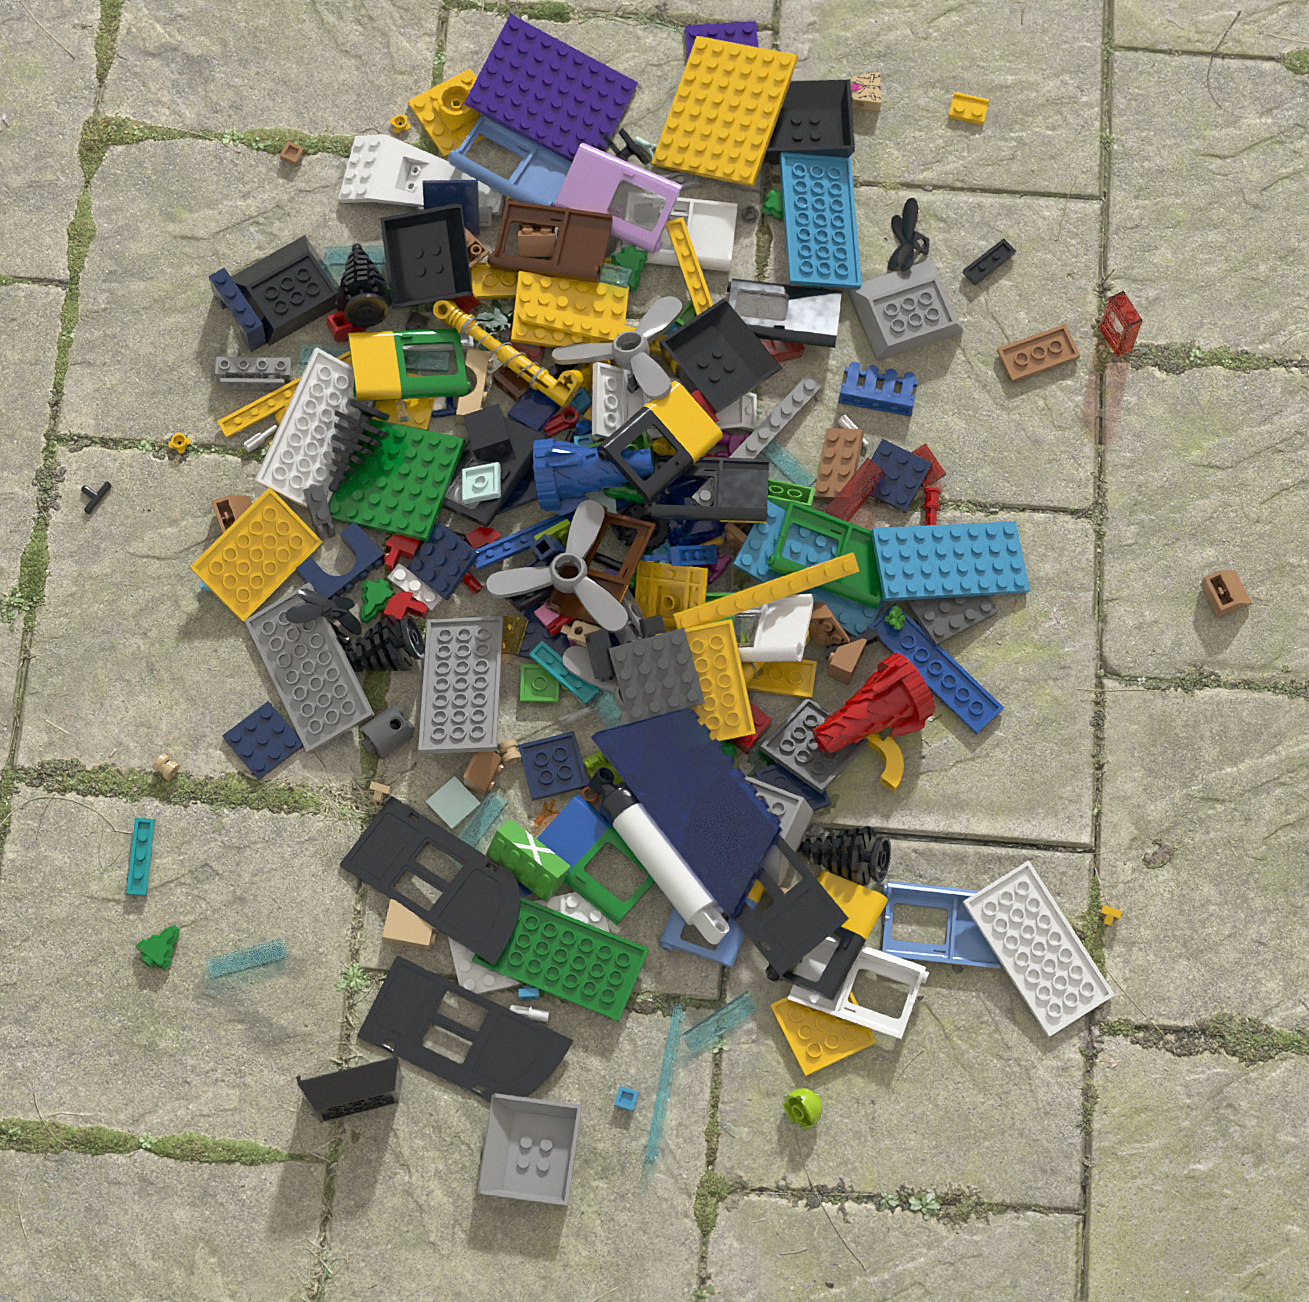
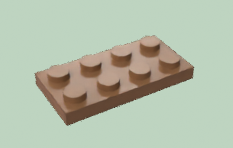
(1038, 353)
(838, 461)

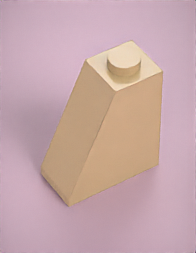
(407, 928)

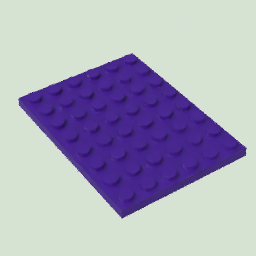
(549, 90)

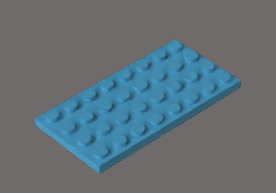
(820, 221)
(809, 550)
(949, 561)

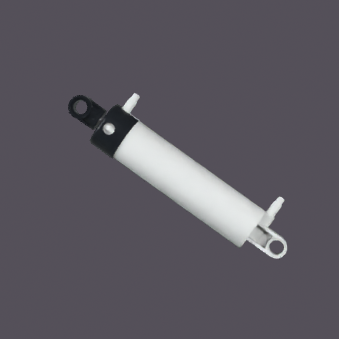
(659, 856)

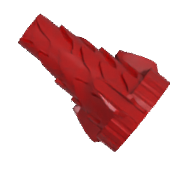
(890, 698)

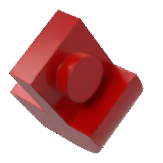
(340, 327)
(481, 537)
(400, 546)
(404, 603)

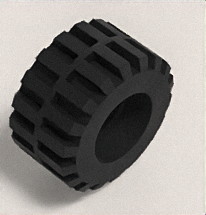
(658, 535)

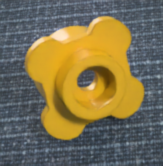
(399, 119)
(178, 437)

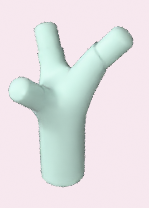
(646, 145)

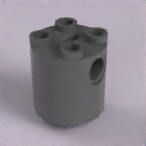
(381, 737)

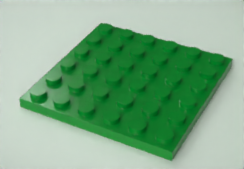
(400, 483)

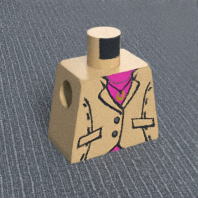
(866, 91)
(576, 633)

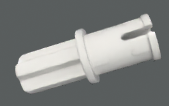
(531, 1013)

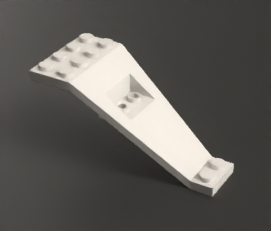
(393, 173)
(615, 404)

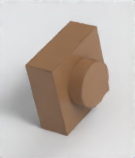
(292, 153)

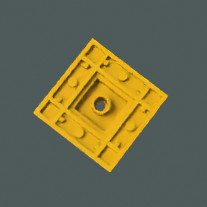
(444, 112)
(669, 589)

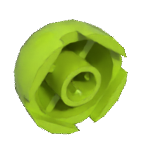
(804, 1107)

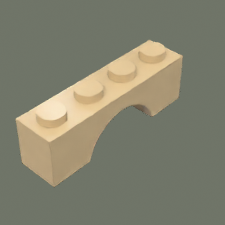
(477, 367)

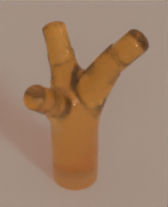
(546, 812)

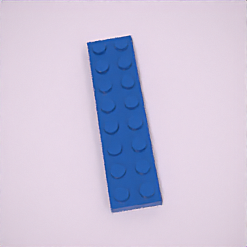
(941, 672)

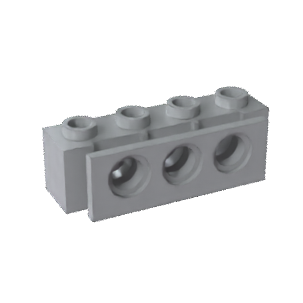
(239, 372)
(632, 631)

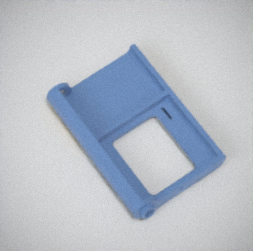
(963, 939)

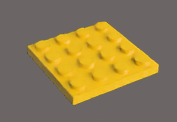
(819, 1037)

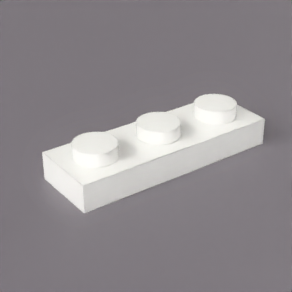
(409, 582)

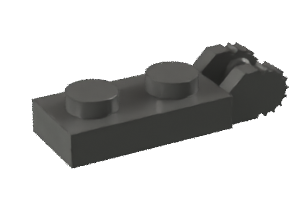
(319, 510)

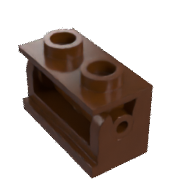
(509, 383)

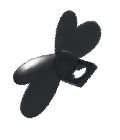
(904, 231)
(317, 605)

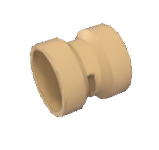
(509, 752)
(166, 766)

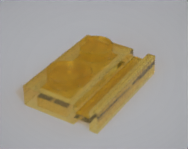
(513, 633)

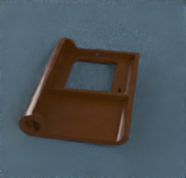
(578, 248)
(568, 604)

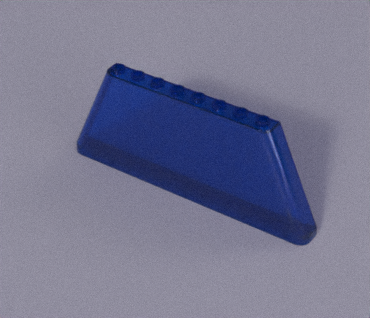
(696, 800)

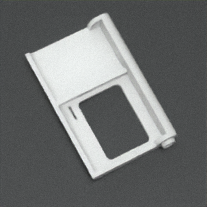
(870, 960)

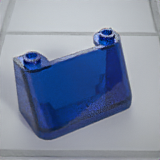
(683, 531)

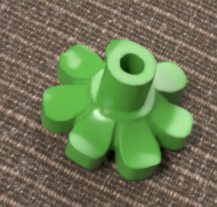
(895, 617)

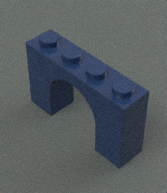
(229, 295)
(546, 550)
(367, 559)

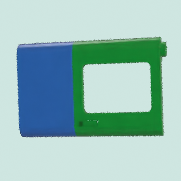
(576, 838)

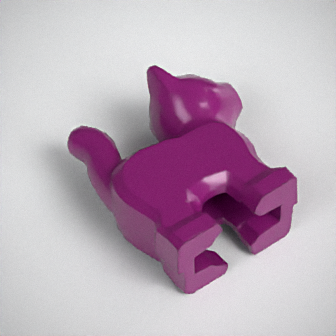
(732, 441)
(717, 569)

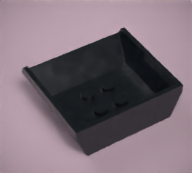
(814, 120)
(426, 256)
(288, 289)
(718, 356)
(353, 1089)

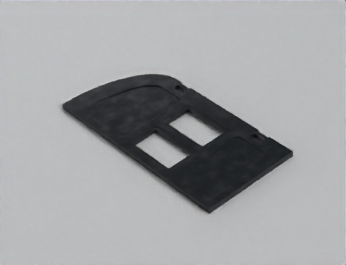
(474, 908)
(796, 919)
(506, 1053)

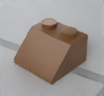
(845, 661)
(482, 771)

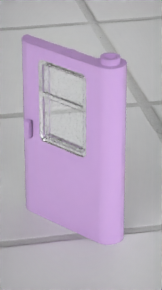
(637, 203)

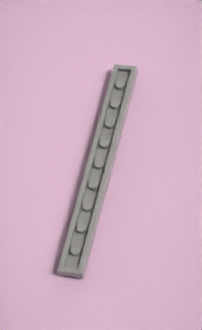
(765, 432)

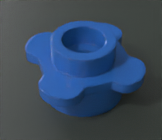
(584, 427)

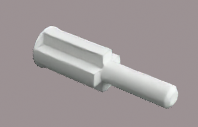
(846, 423)
(258, 439)

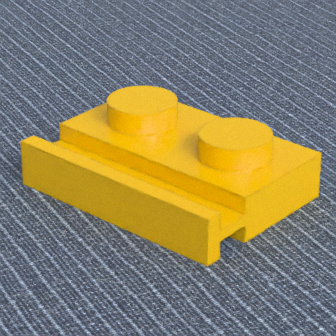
(968, 108)

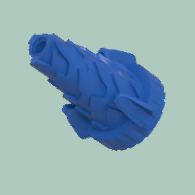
(570, 471)

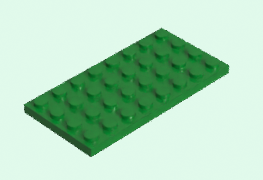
(571, 960)

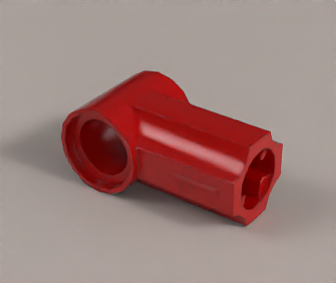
(559, 423)

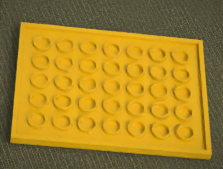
(725, 111)

